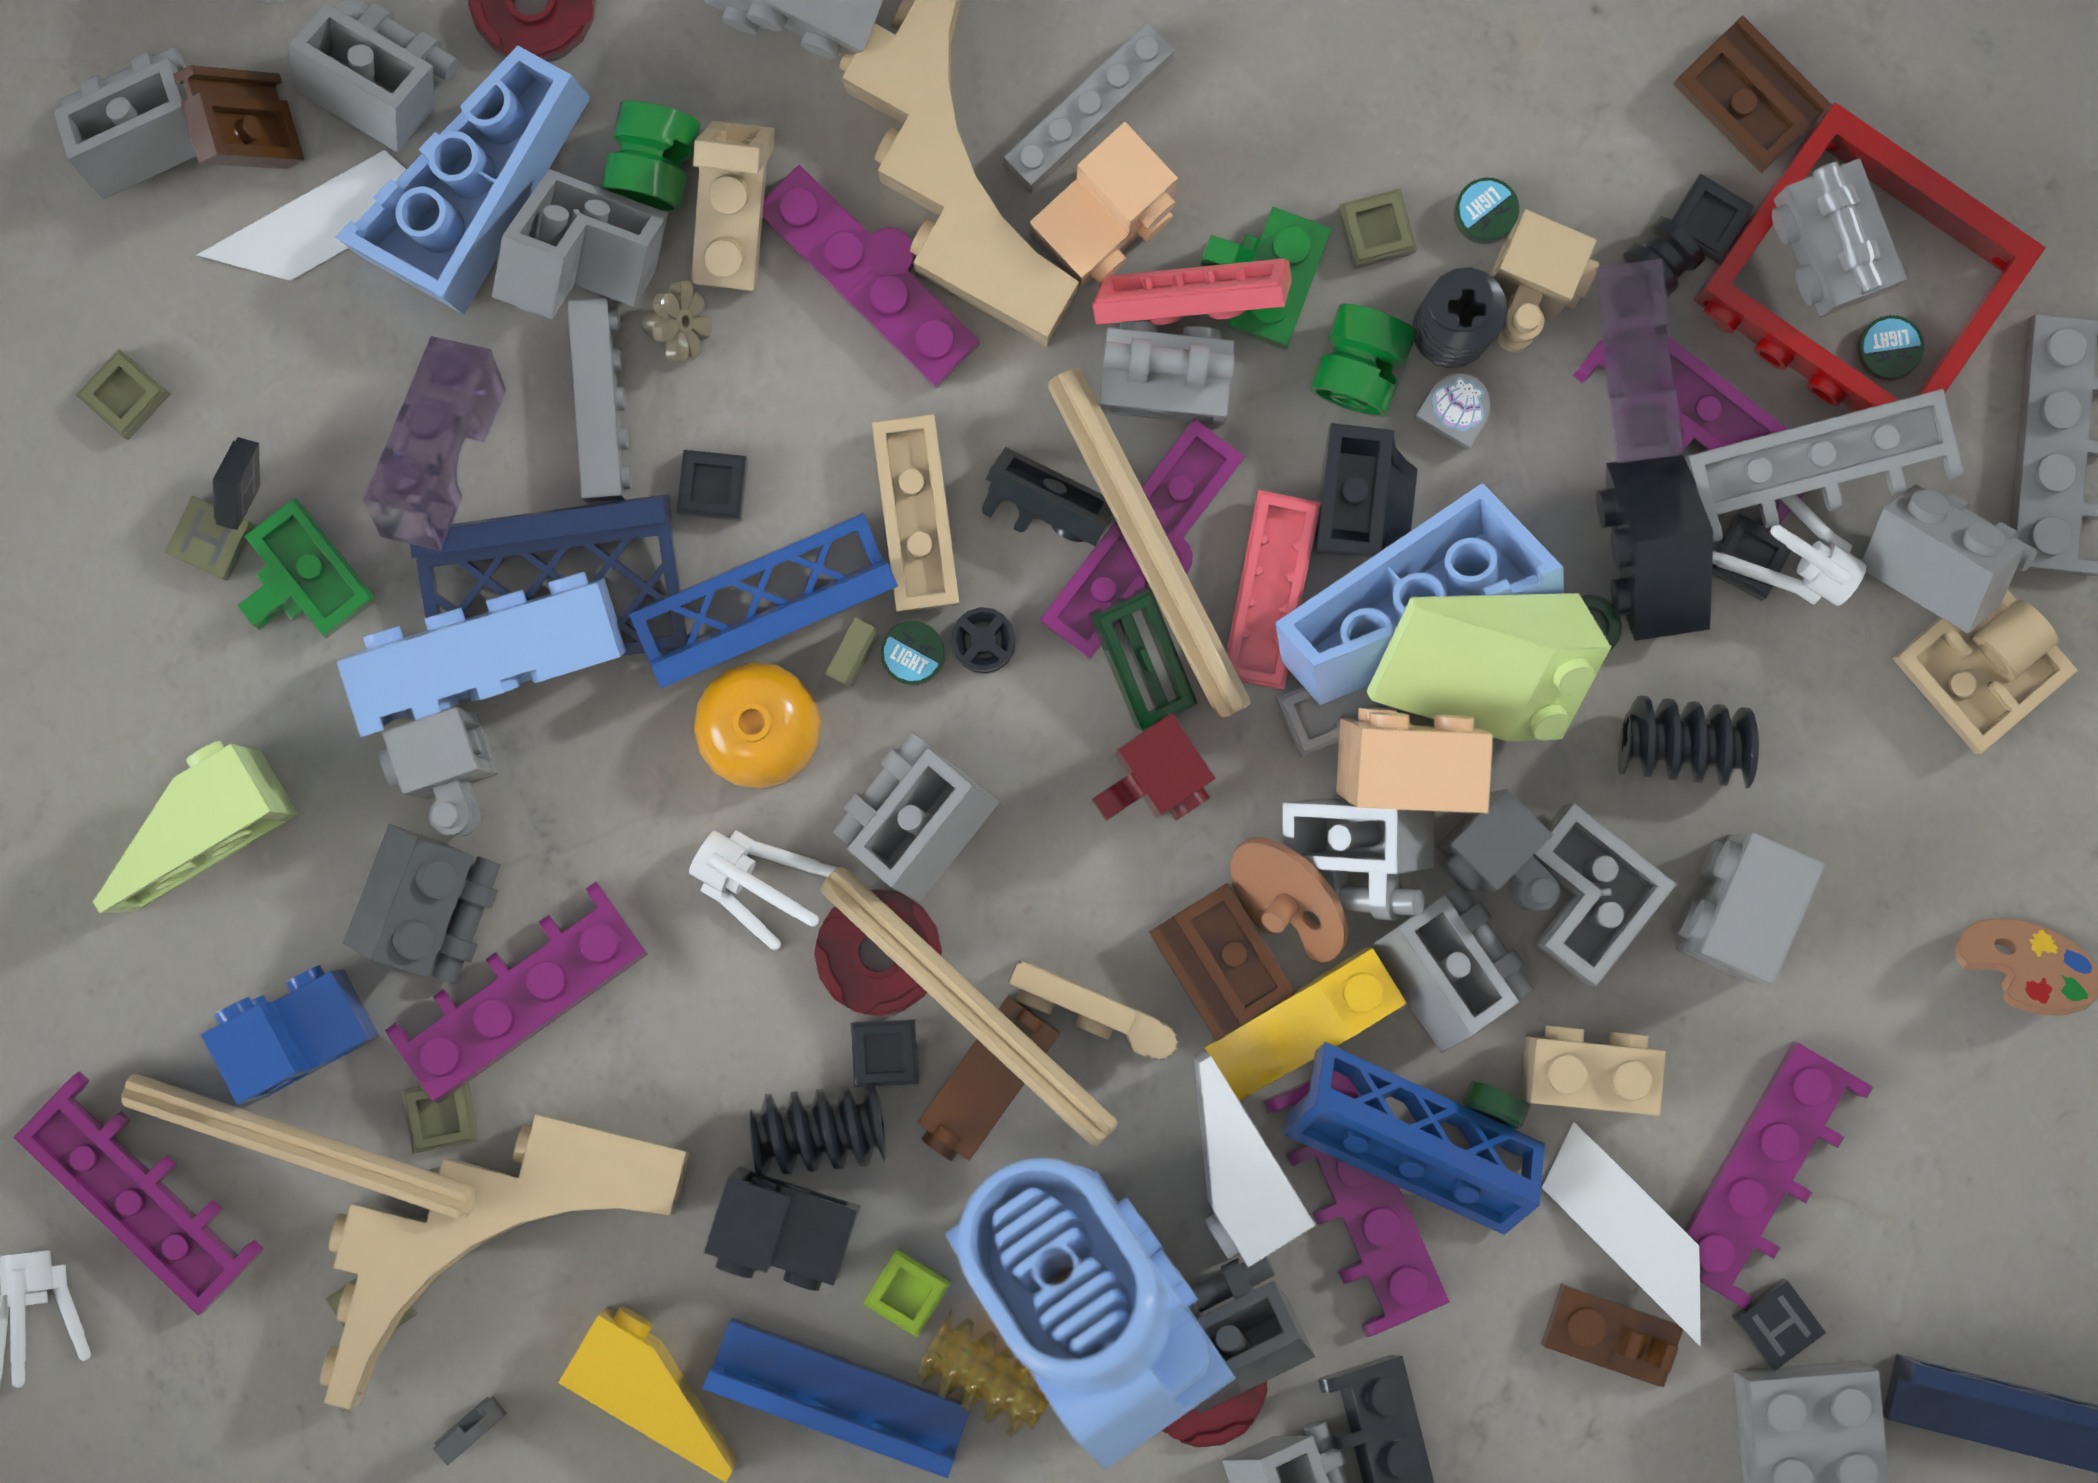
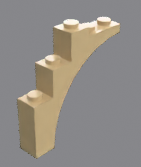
(970, 245)
(403, 1254)

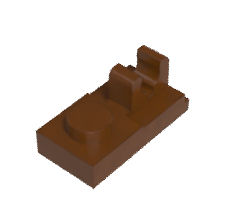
(1612, 1335)

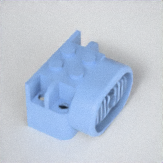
(1114, 1338)

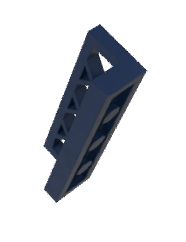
(1993, 1412)

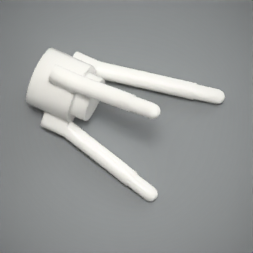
(1826, 569)
(725, 866)
(26, 1282)

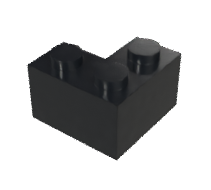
(1660, 546)
(780, 1226)

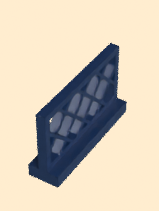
(560, 531)

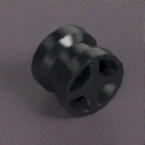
(1673, 246)
(982, 625)

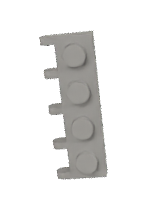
(2056, 442)
(1825, 455)

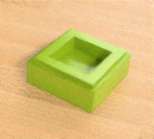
(907, 1292)

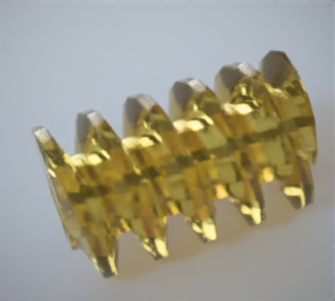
(982, 1375)

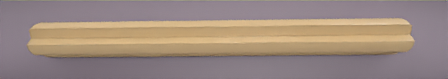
(1148, 543)
(969, 1006)
(299, 1146)

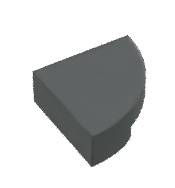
(469, 1429)

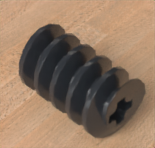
(1479, 305)
(1690, 740)
(817, 1131)

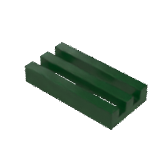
(1122, 611)

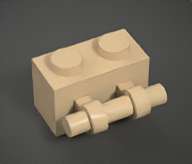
(1540, 273)

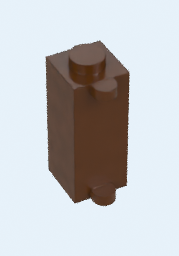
(979, 1090)

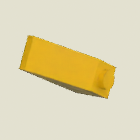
(1320, 1011)
(640, 1384)

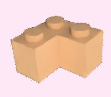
(1115, 199)
(1413, 767)

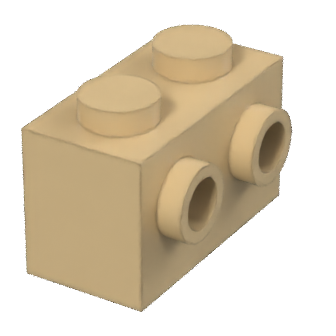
(1593, 1074)

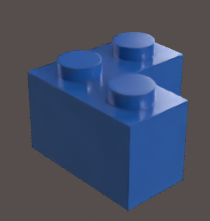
(278, 1042)

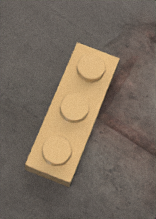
(915, 513)

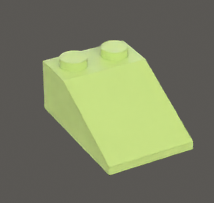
(1494, 658)
(200, 820)

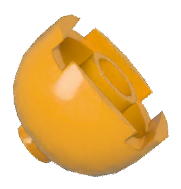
(757, 725)

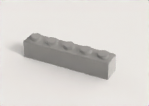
(1089, 107)
(598, 400)

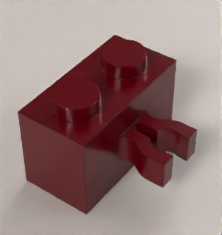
(1162, 770)

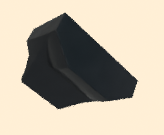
(1363, 492)

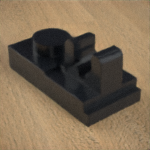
(1067, 505)

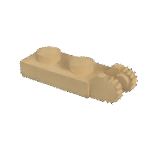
(1095, 1011)

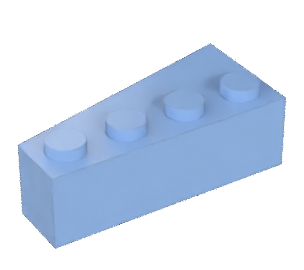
(456, 200)
(1461, 551)
(481, 653)

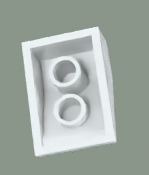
(1244, 1184)

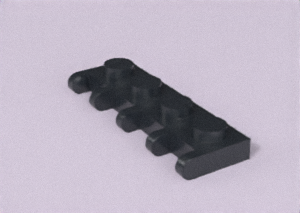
(1381, 1421)

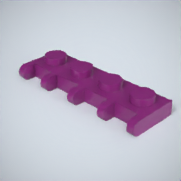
(1707, 405)
(520, 999)
(1765, 1164)
(133, 1198)
(1378, 1226)

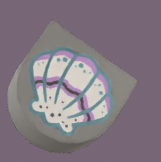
(1456, 408)

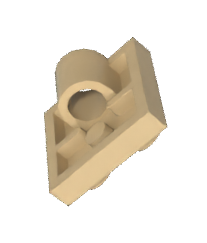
(1990, 675)

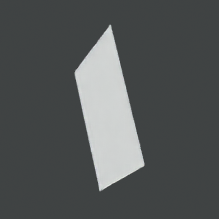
(306, 228)
(1628, 1227)

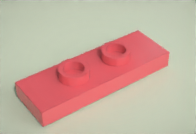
(1211, 290)
(1270, 584)

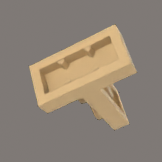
(730, 203)

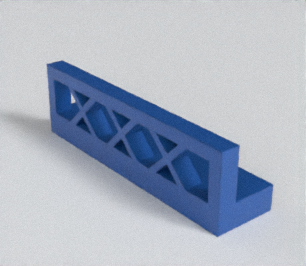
(772, 622)
(1418, 1154)
(837, 1397)

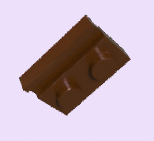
(1752, 94)
(238, 118)
(1221, 961)

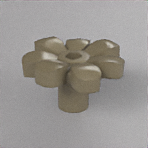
(678, 321)

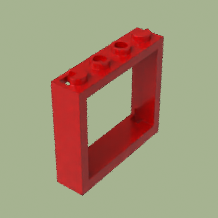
(1918, 189)

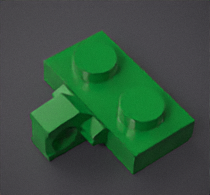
(1283, 237)
(302, 574)

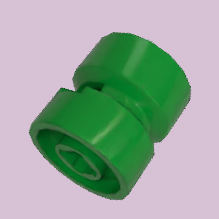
(651, 154)
(1363, 359)

